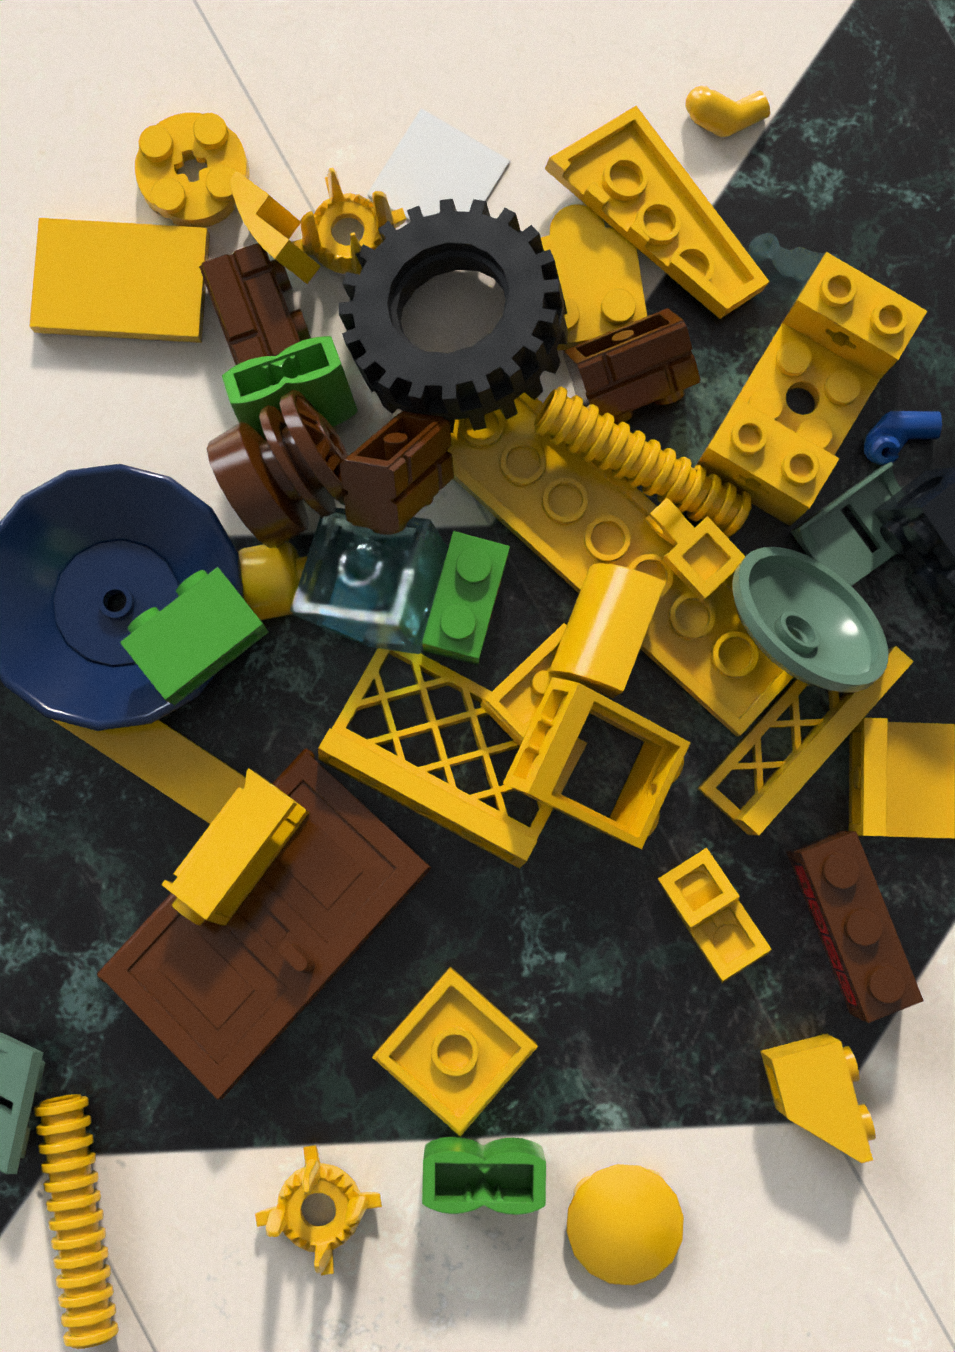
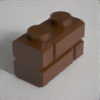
(251, 303)
(634, 365)
(397, 472)

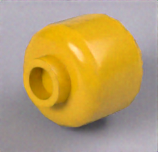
(270, 578)

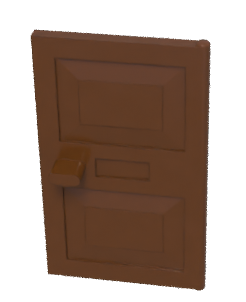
(236, 987)

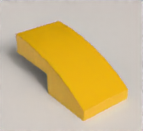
(271, 226)
(714, 915)

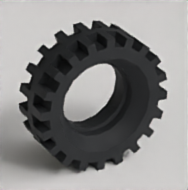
(476, 377)

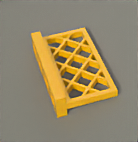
(414, 785)

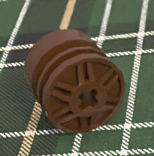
(275, 474)

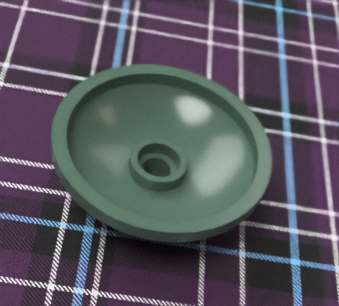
(809, 620)

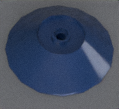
(65, 558)

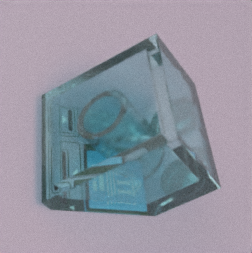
(371, 583)

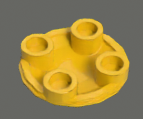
(624, 1224)

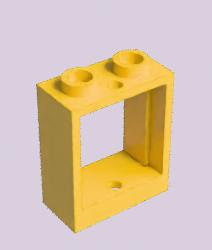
(553, 738)

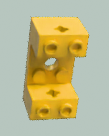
(837, 348)

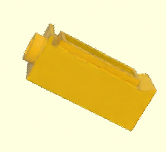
(235, 851)

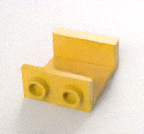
(902, 779)

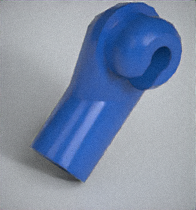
(896, 429)

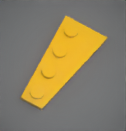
(654, 203)

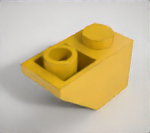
(816, 1091)

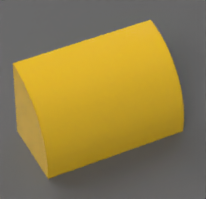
(607, 628)

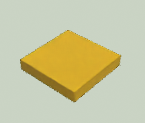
(455, 1051)

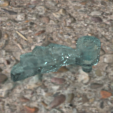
(796, 262)

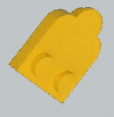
(595, 273)

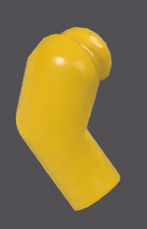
(723, 115)

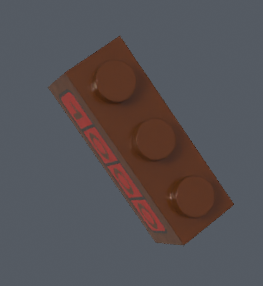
(854, 926)

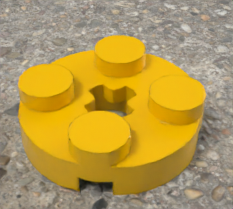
(167, 148)

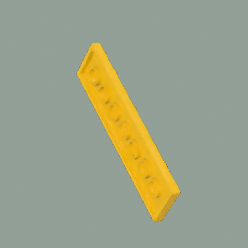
(587, 517)

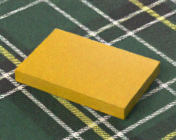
(119, 280)

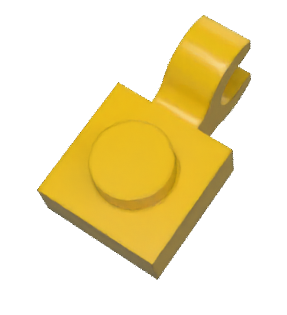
(699, 555)

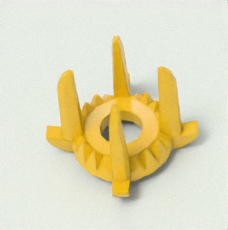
(318, 227)
(288, 1215)

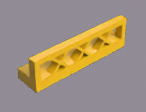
(806, 755)

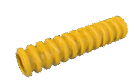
(641, 461)
(76, 1222)

